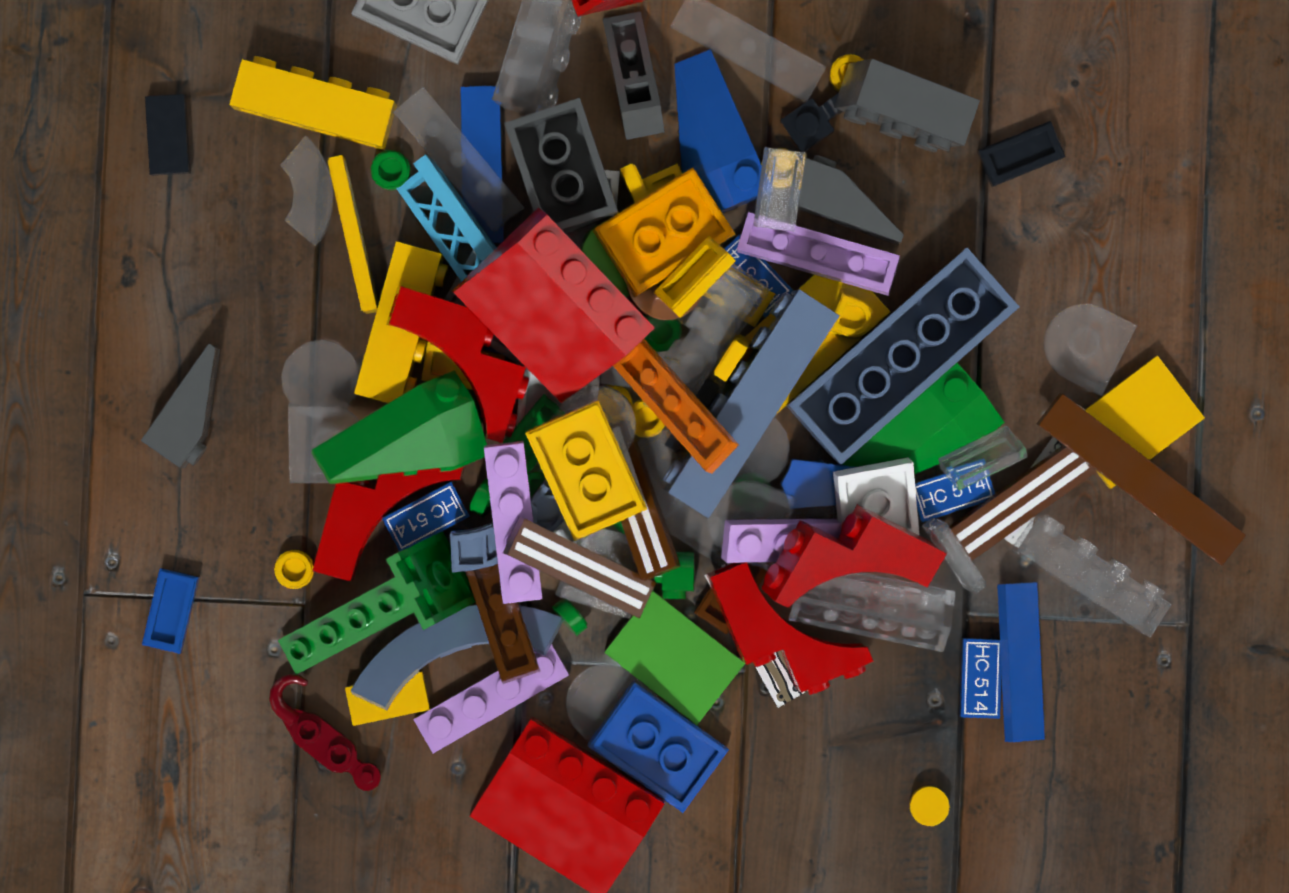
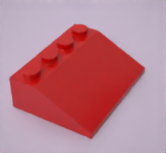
(552, 307)
(567, 807)

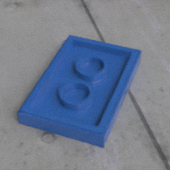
(658, 746)

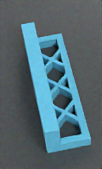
(456, 208)

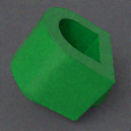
(680, 580)

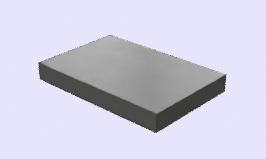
(434, 25)

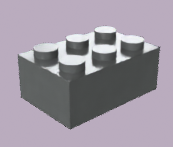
(906, 105)
(562, 166)

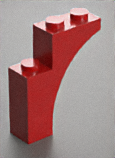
(461, 338)
(359, 509)
(864, 545)
(762, 633)

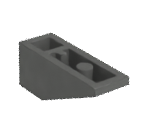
(633, 75)
(836, 198)
(185, 419)

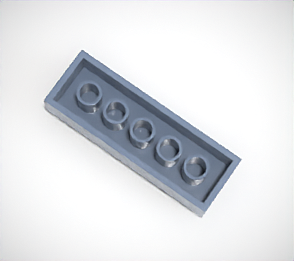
(903, 356)
(755, 395)

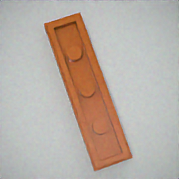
(676, 406)

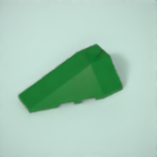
(933, 425)
(417, 431)

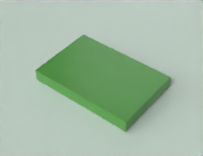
(675, 658)

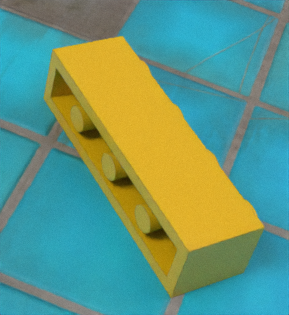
(312, 103)
(391, 350)

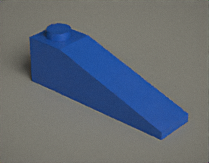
(714, 134)

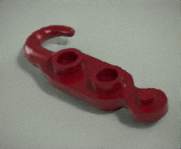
(321, 738)

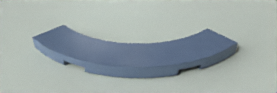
(477, 547)
(417, 647)

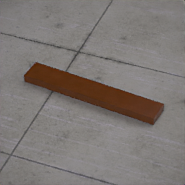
(1141, 479)

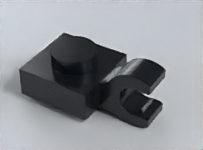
(810, 123)

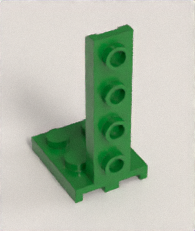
(420, 586)

